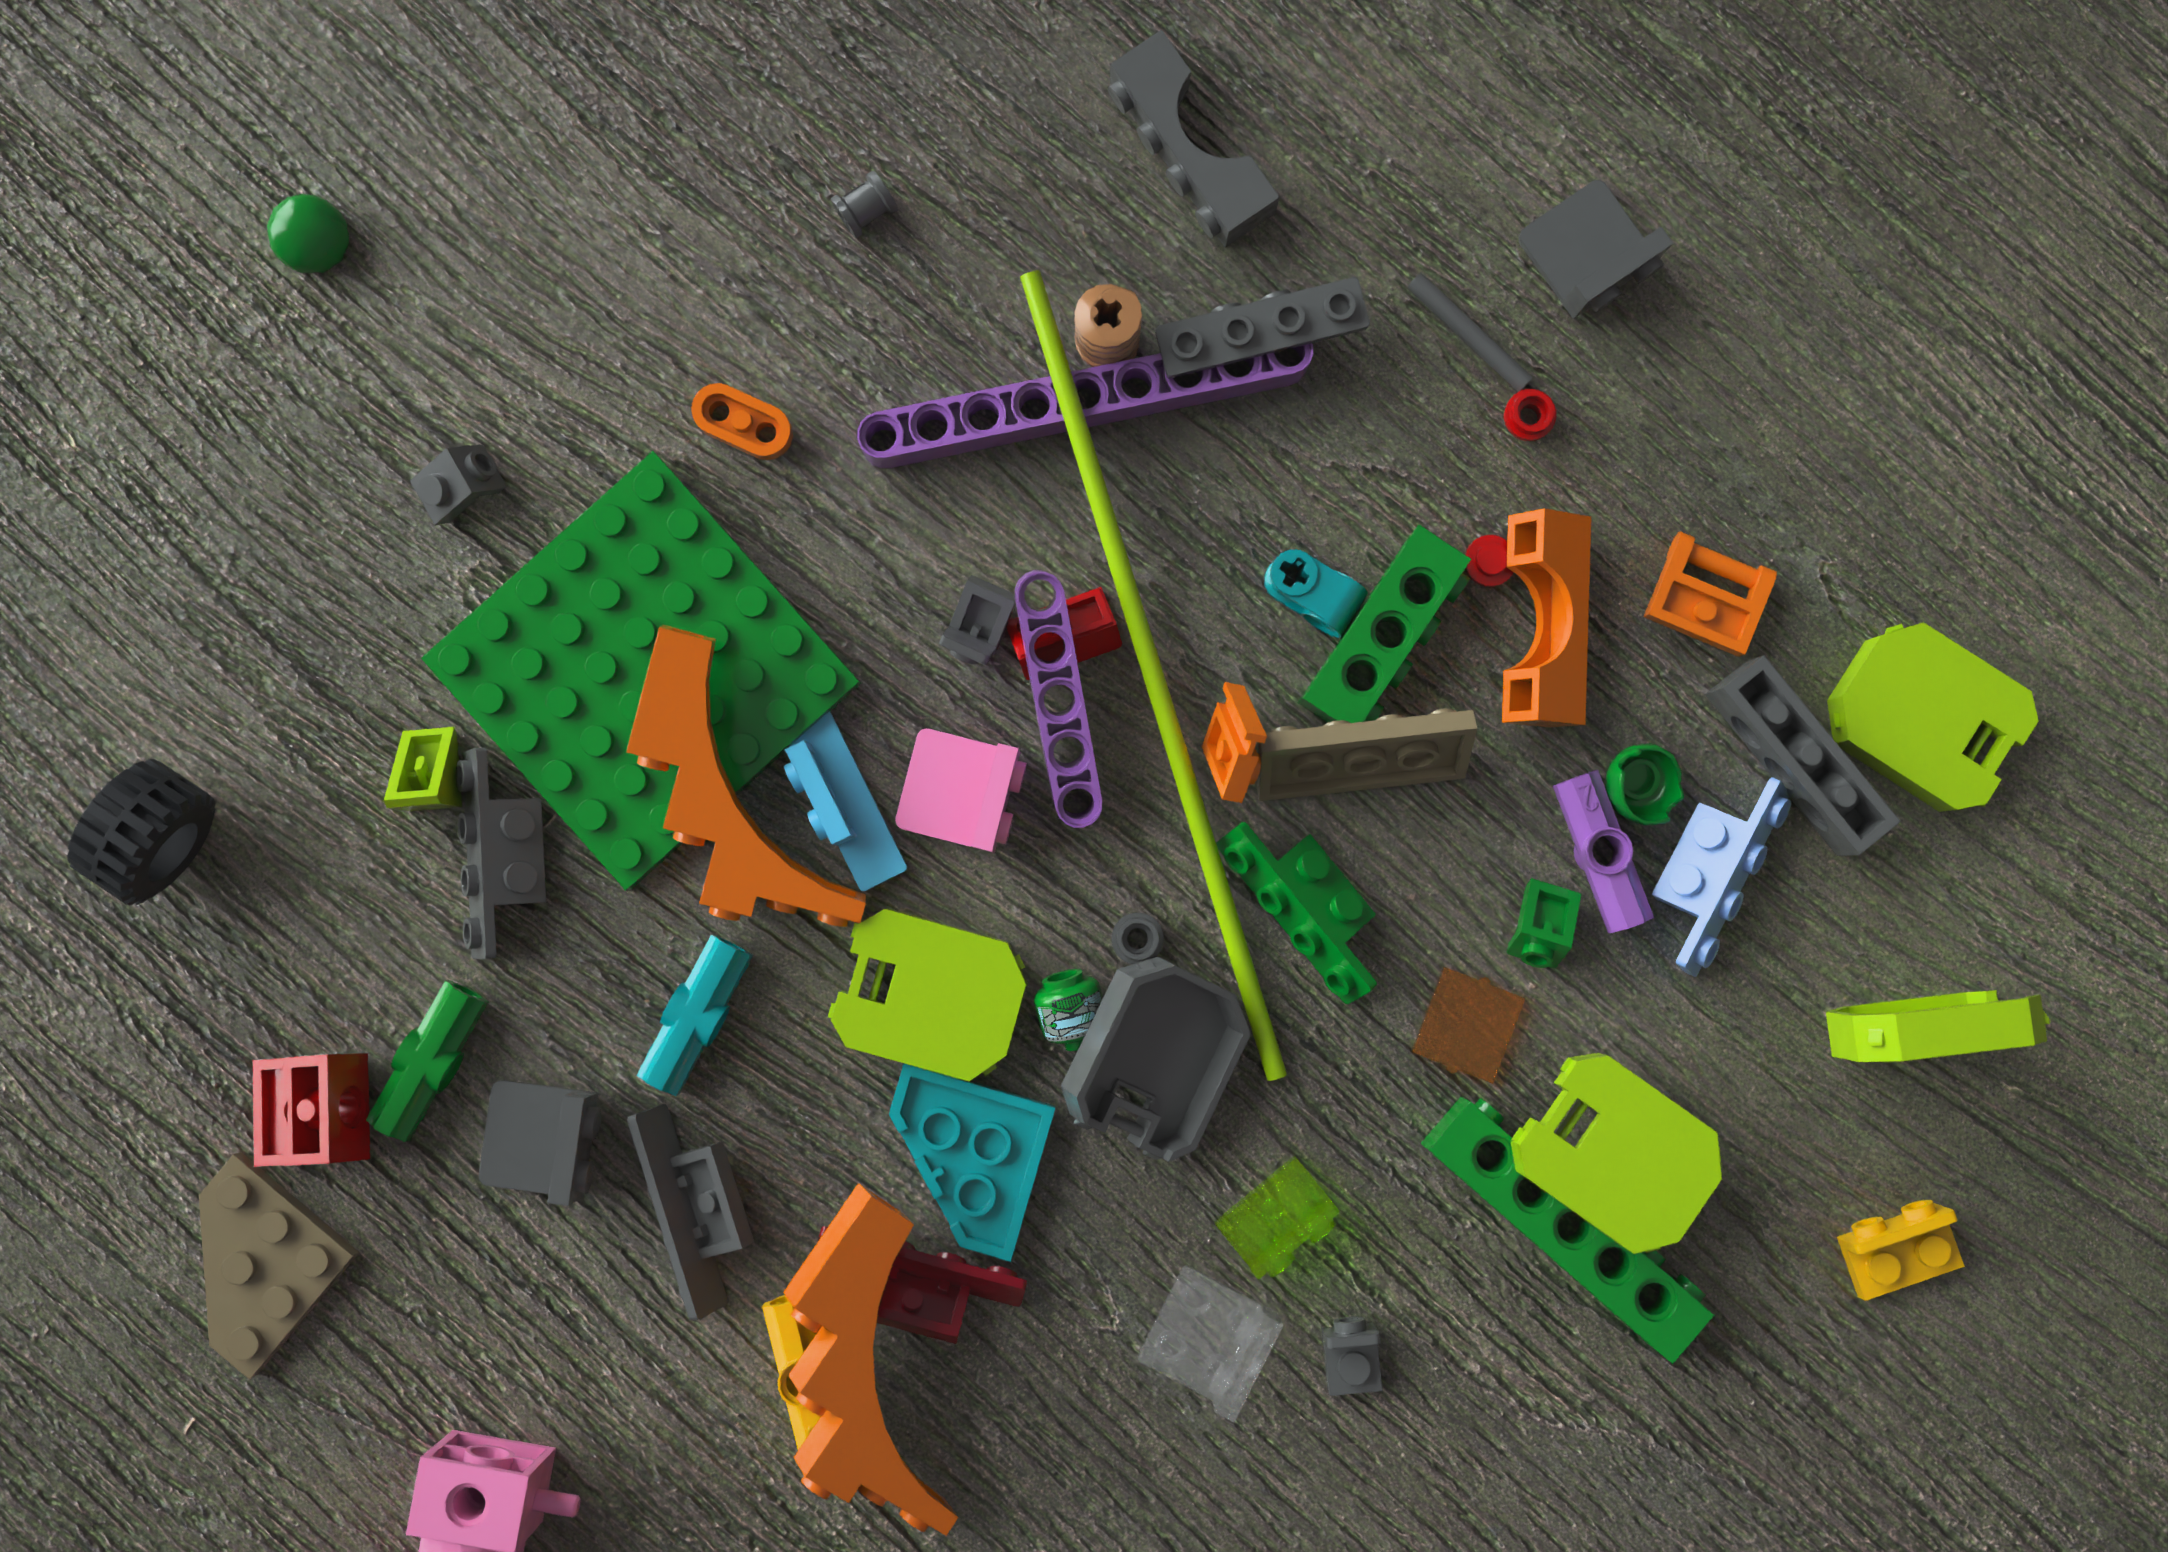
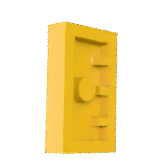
(1901, 1249)

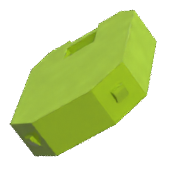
(1915, 707)
(947, 999)
(1935, 1026)
(1637, 1166)

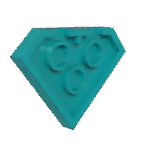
(973, 1152)

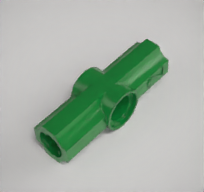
(427, 1061)

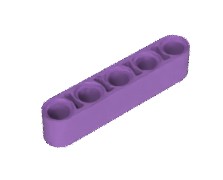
(1069, 722)

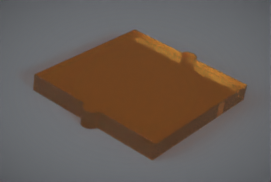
(1468, 1025)

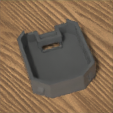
(1166, 1040)

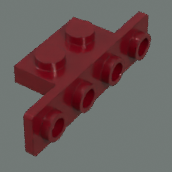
(931, 1291)

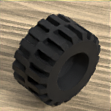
(141, 831)

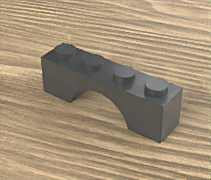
(1227, 191)

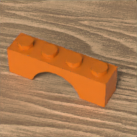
(1553, 560)

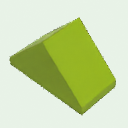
(425, 771)

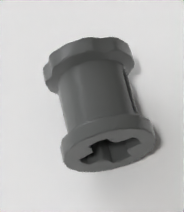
(864, 204)

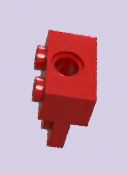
(311, 1110)

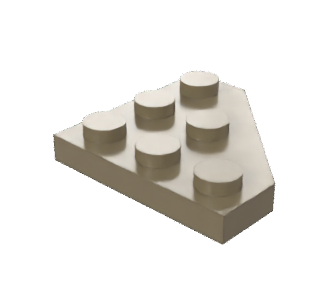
(262, 1263)

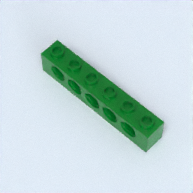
(1665, 1325)

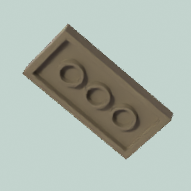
(1366, 754)

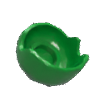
(308, 233)
(1644, 784)

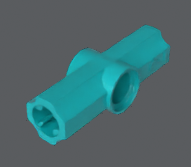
(694, 1015)

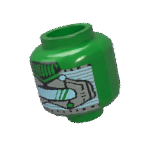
(1067, 1006)

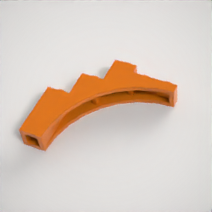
(745, 863)
(835, 1377)

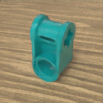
(1321, 594)

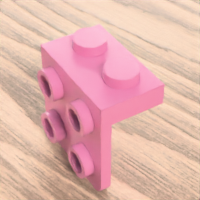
(960, 790)

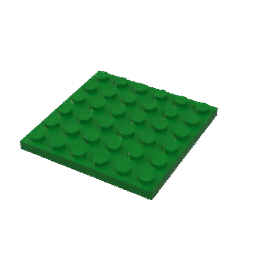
(568, 643)

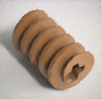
(1107, 325)

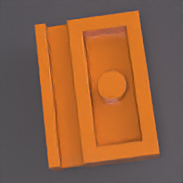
(1232, 743)

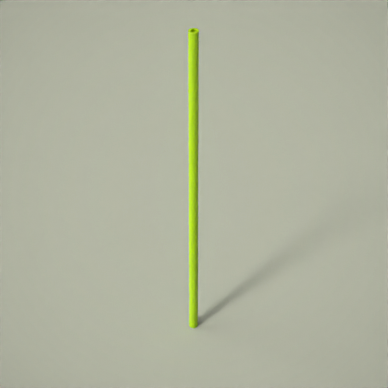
(1153, 674)

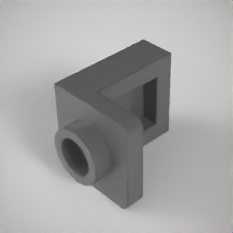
(456, 481)
(978, 621)

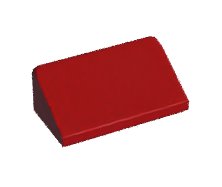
(1091, 627)

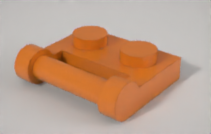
(1704, 609)

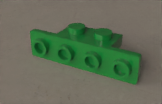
(1309, 902)

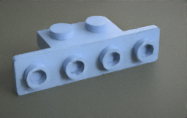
(1713, 866)

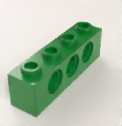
(1422, 559)

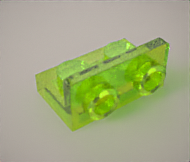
(1278, 1219)

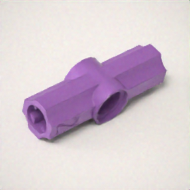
(1617, 883)

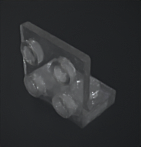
(1211, 1340)

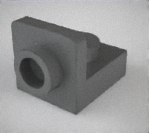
(1351, 1356)

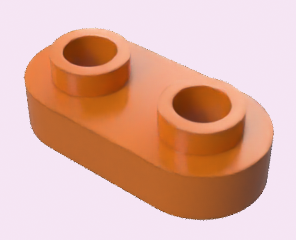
(744, 422)

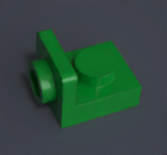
(1545, 924)

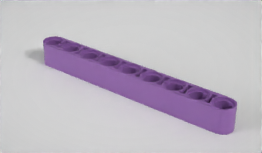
(1015, 427)

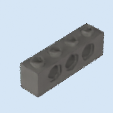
(1803, 757)

